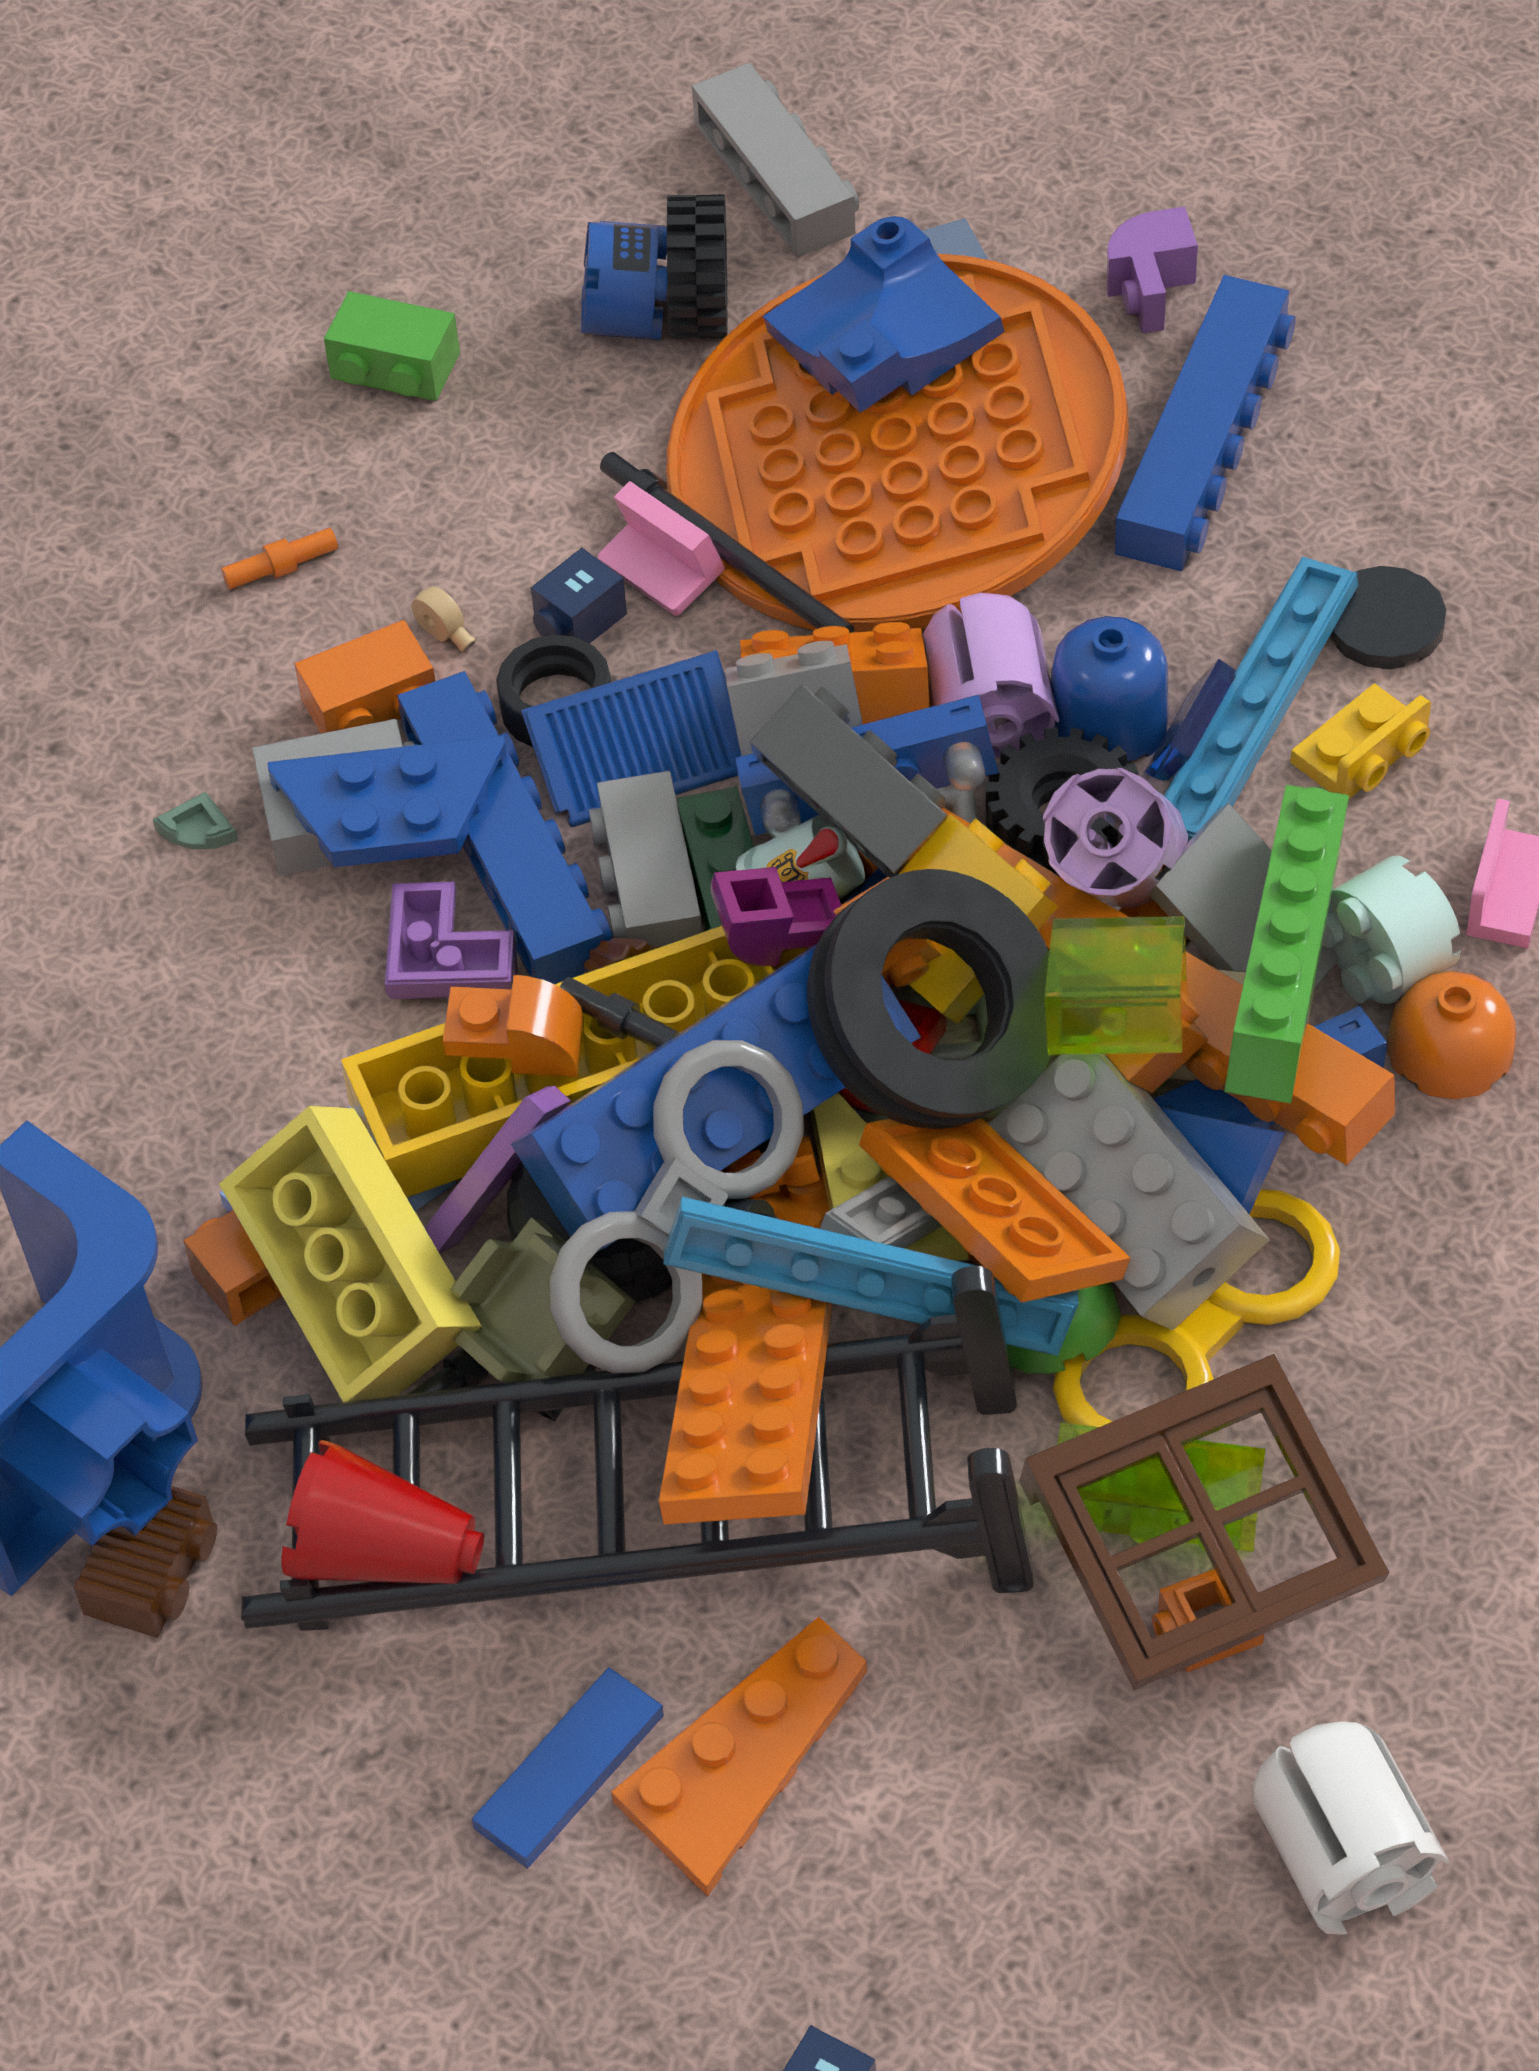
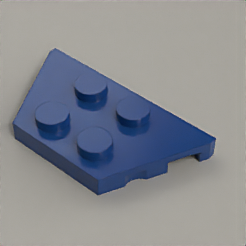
(390, 799)

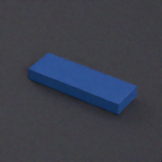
(567, 1767)

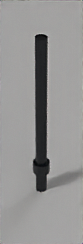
(727, 547)

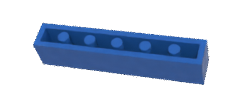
(1204, 423)
(510, 842)

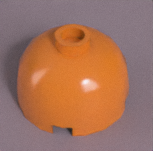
(1452, 1035)

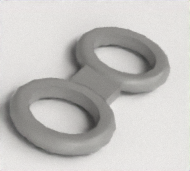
(653, 1218)

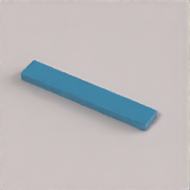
(1262, 690)
(846, 1271)

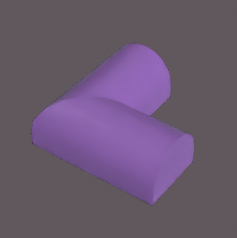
(430, 957)

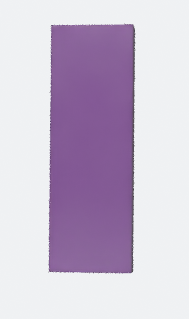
(491, 1170)

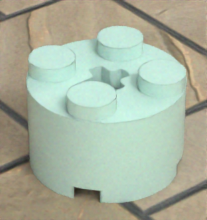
(1390, 931)

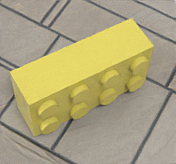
(348, 1254)

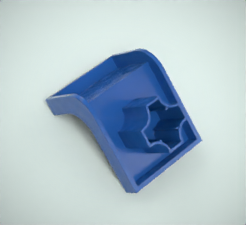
(92, 1382)

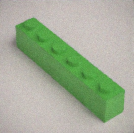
(1287, 945)

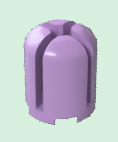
(994, 654)
(1085, 860)

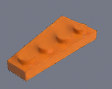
(724, 1770)

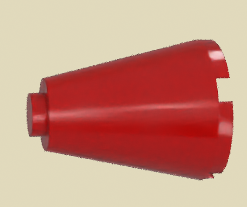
(374, 1526)

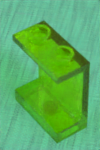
(1115, 985)

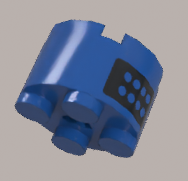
(624, 280)

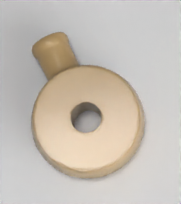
(441, 617)

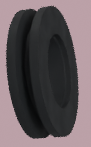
(860, 1035)

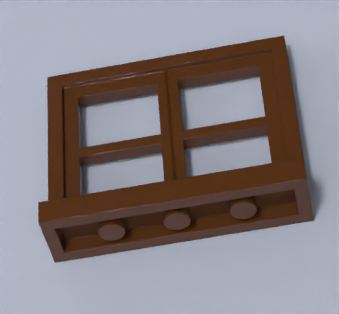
(1161, 1432)

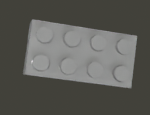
(1135, 1181)

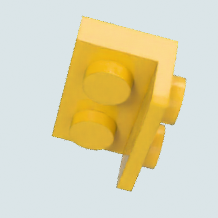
(1363, 741)

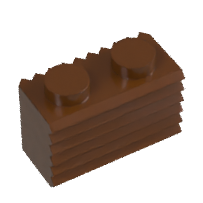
(144, 1576)

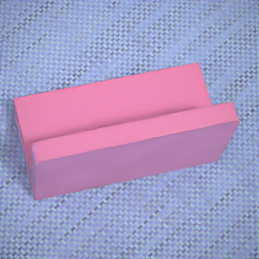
(661, 552)
(1506, 884)

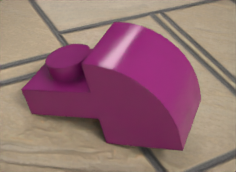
(771, 915)

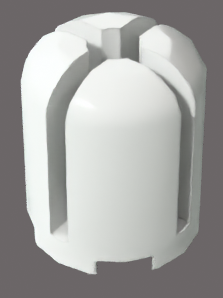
(1346, 1824)

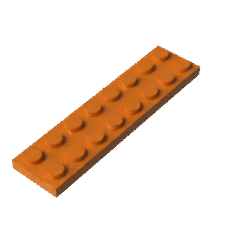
(749, 1393)

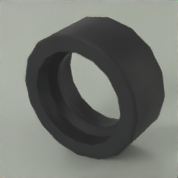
(540, 659)

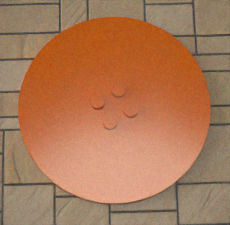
(920, 493)

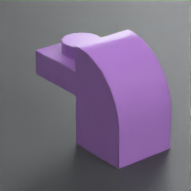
(1147, 257)

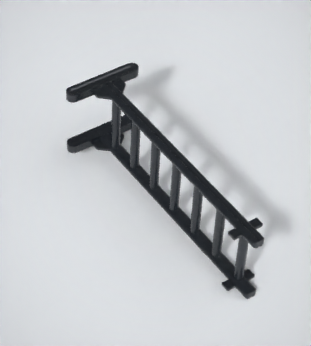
(963, 1528)

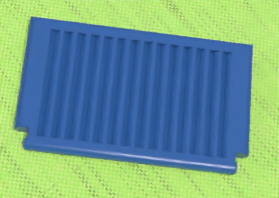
(636, 727)

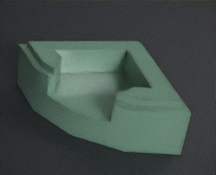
(196, 825)

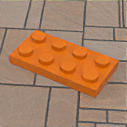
(997, 1207)

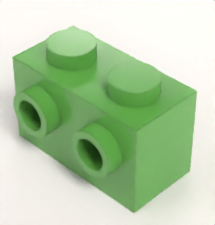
(392, 346)

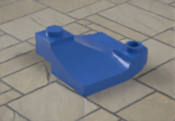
(883, 317)

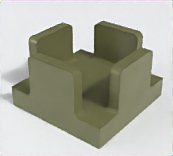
(512, 1302)

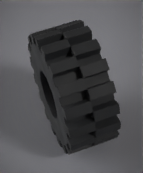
(697, 266)
(1030, 779)

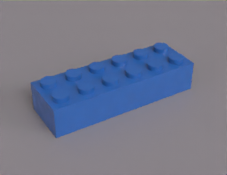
(603, 1146)

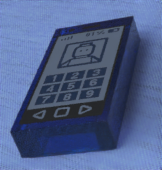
(1191, 721)

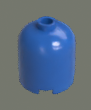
(1113, 684)

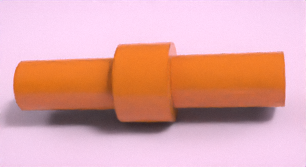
(279, 558)

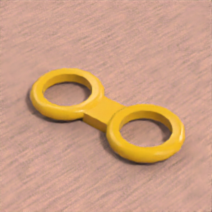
(1220, 1314)

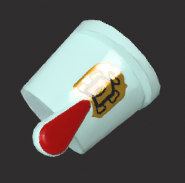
(808, 853)

